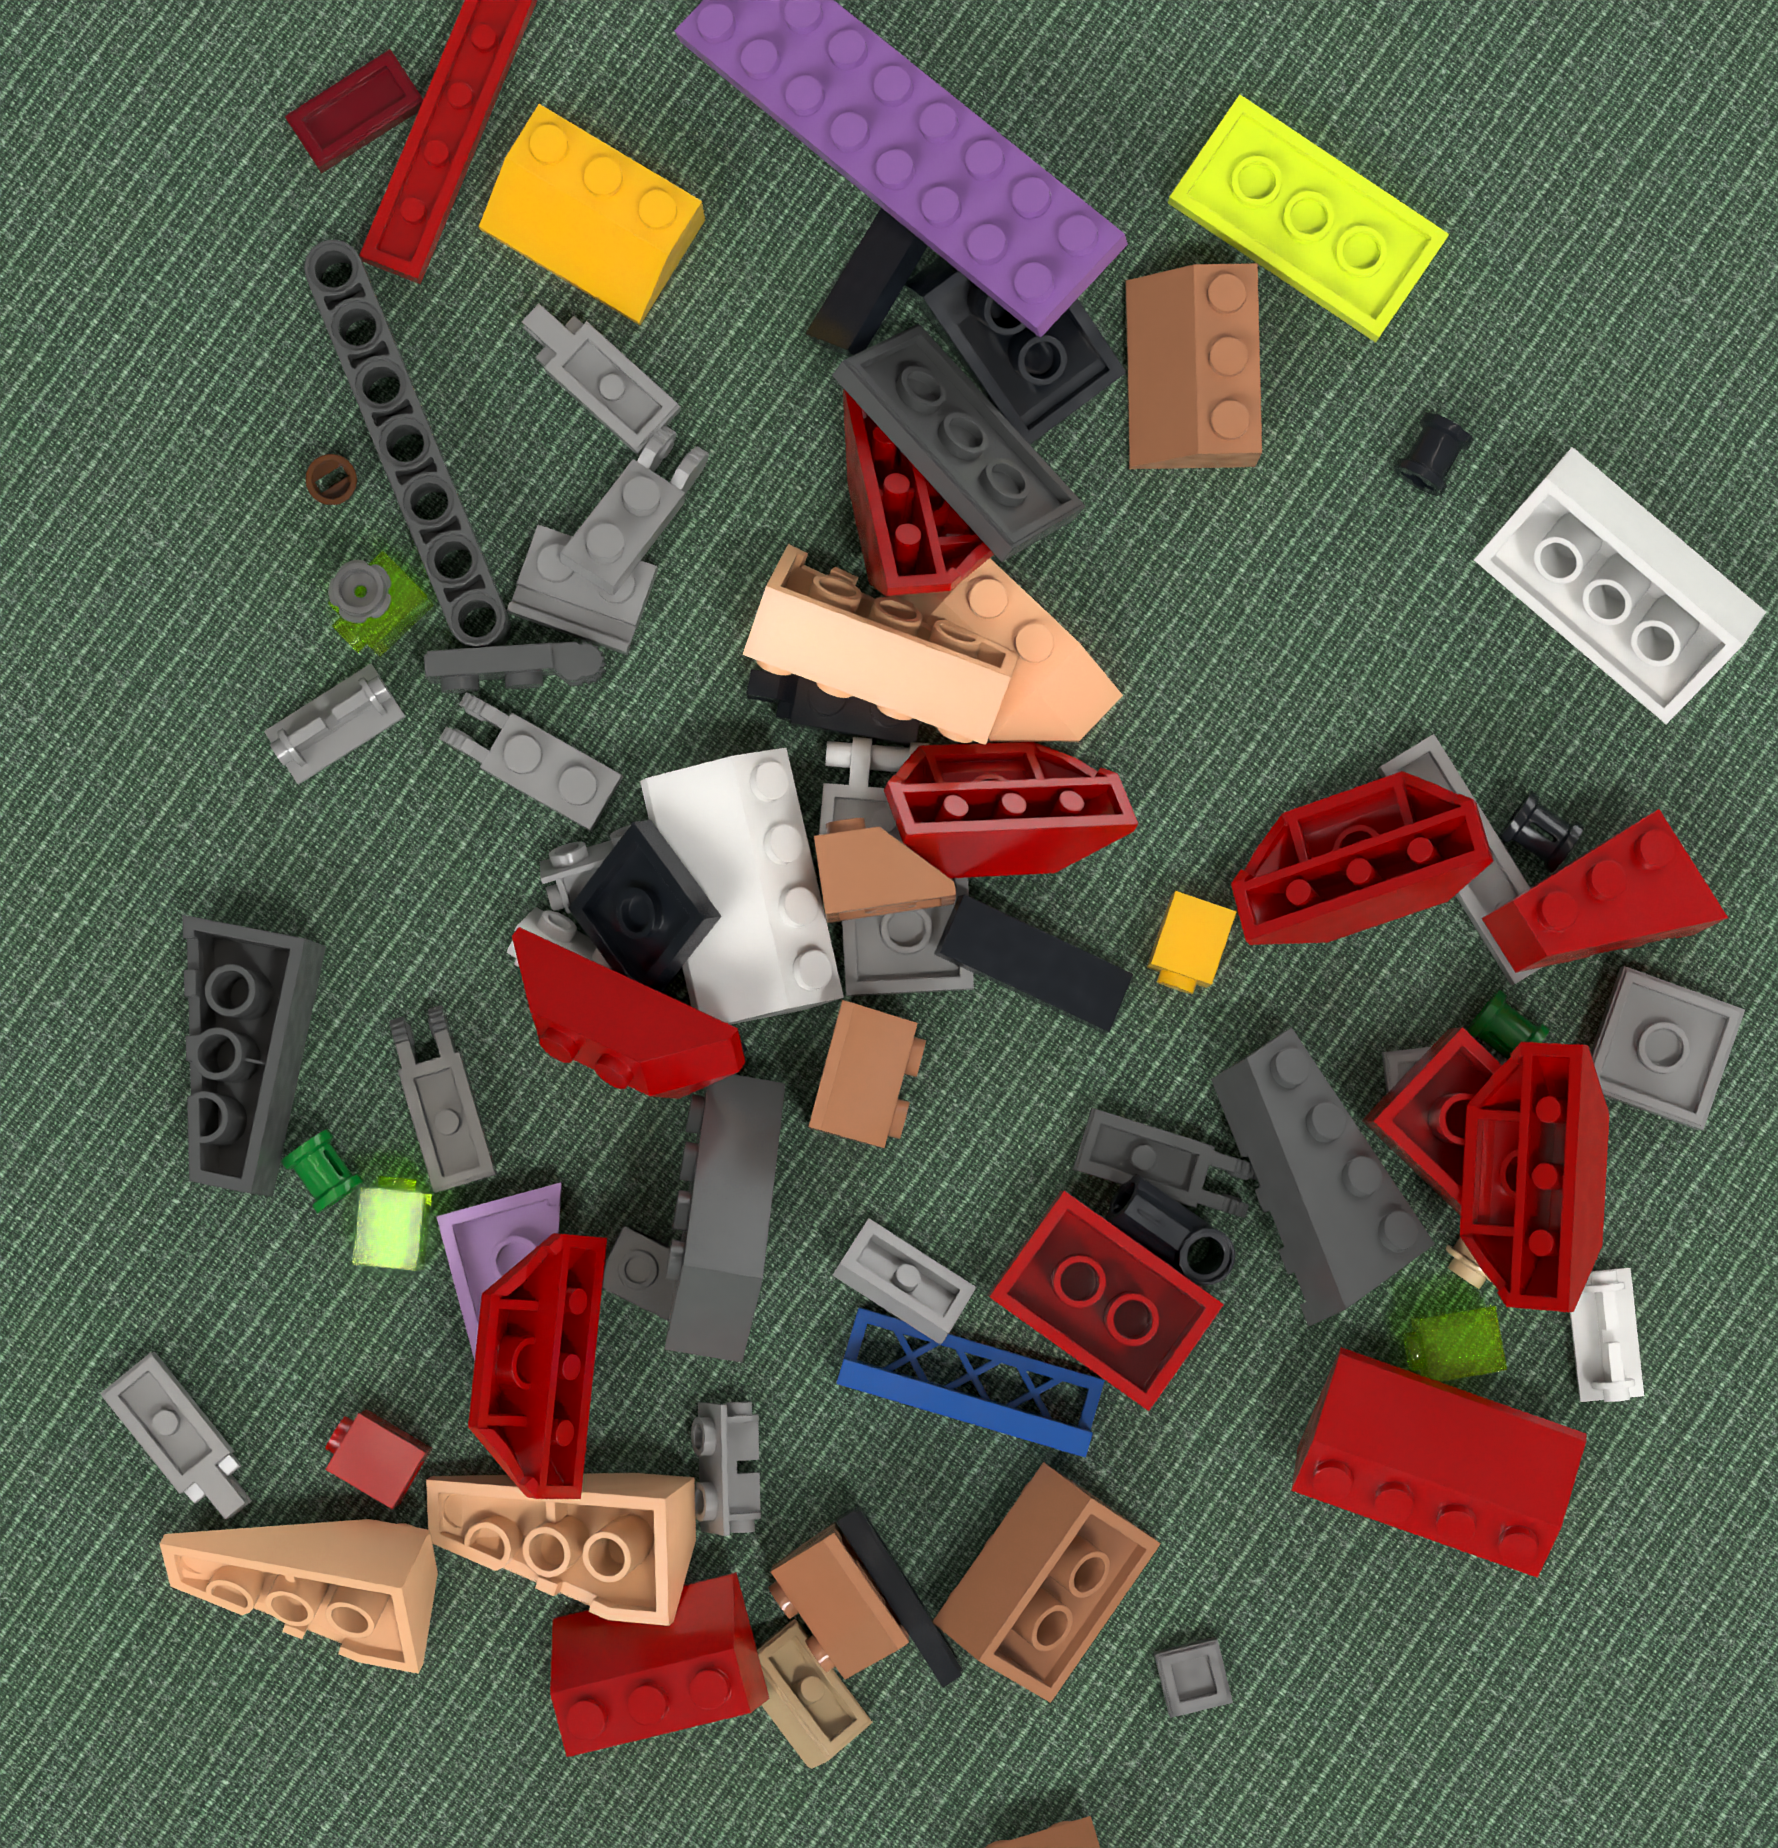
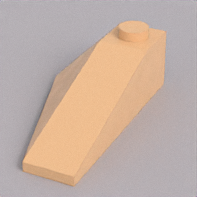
(612, 1549)
(341, 1579)

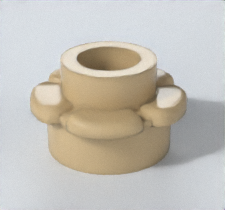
(1465, 1264)

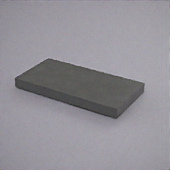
(959, 441)

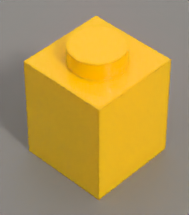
(1190, 942)

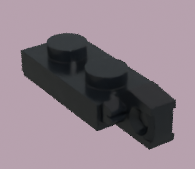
(811, 708)

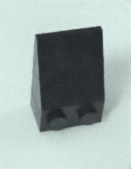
(1022, 375)

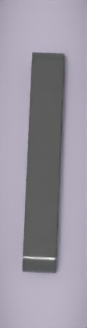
(392, 421)

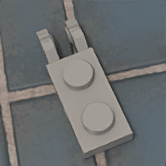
(632, 514)
(538, 764)

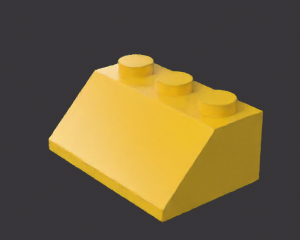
(591, 214)

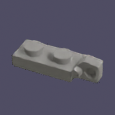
(601, 378)
(177, 1435)

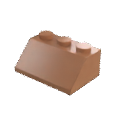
(1194, 368)
(1045, 1583)

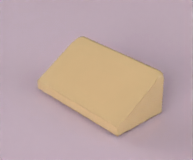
(805, 1701)

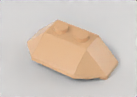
(1055, 682)

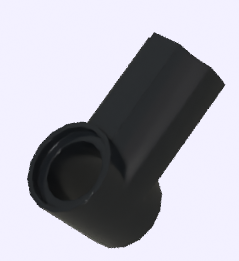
(1169, 1230)

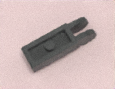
(518, 664)
(443, 1107)
(1175, 1164)

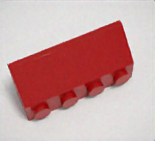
(1438, 1462)

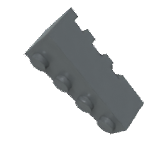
(245, 1048)
(1318, 1177)
(723, 1216)

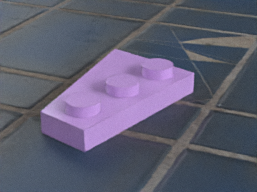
(492, 1239)

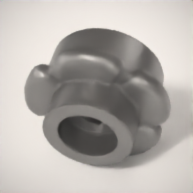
(356, 574)

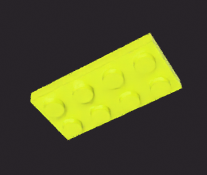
(1307, 218)

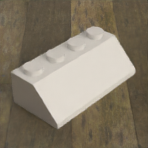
(1620, 586)
(749, 852)

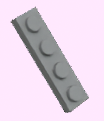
(1497, 882)

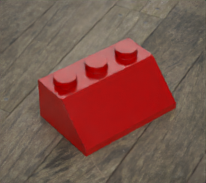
(650, 1679)

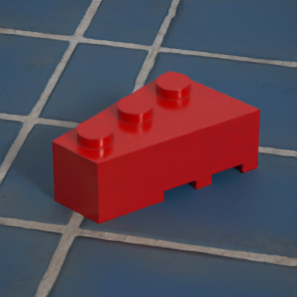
(1608, 899)

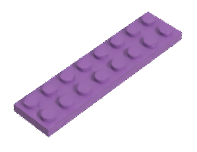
(910, 149)

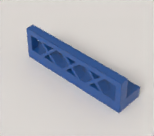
(966, 1406)

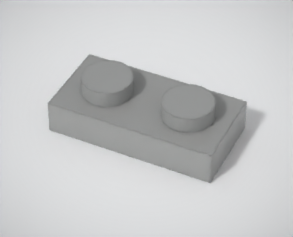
(904, 1281)

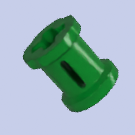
(1504, 1026)
(322, 1171)

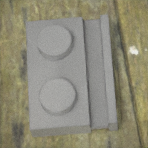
(571, 604)

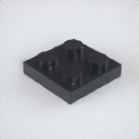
(644, 908)

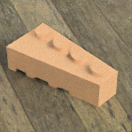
(878, 651)

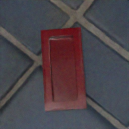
(355, 111)

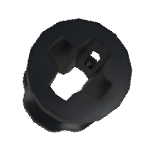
(1433, 454)
(1563, 833)

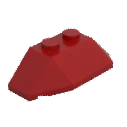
(903, 524)
(1005, 808)
(1360, 861)
(621, 1025)
(1537, 1175)
(539, 1365)

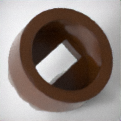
(340, 490)

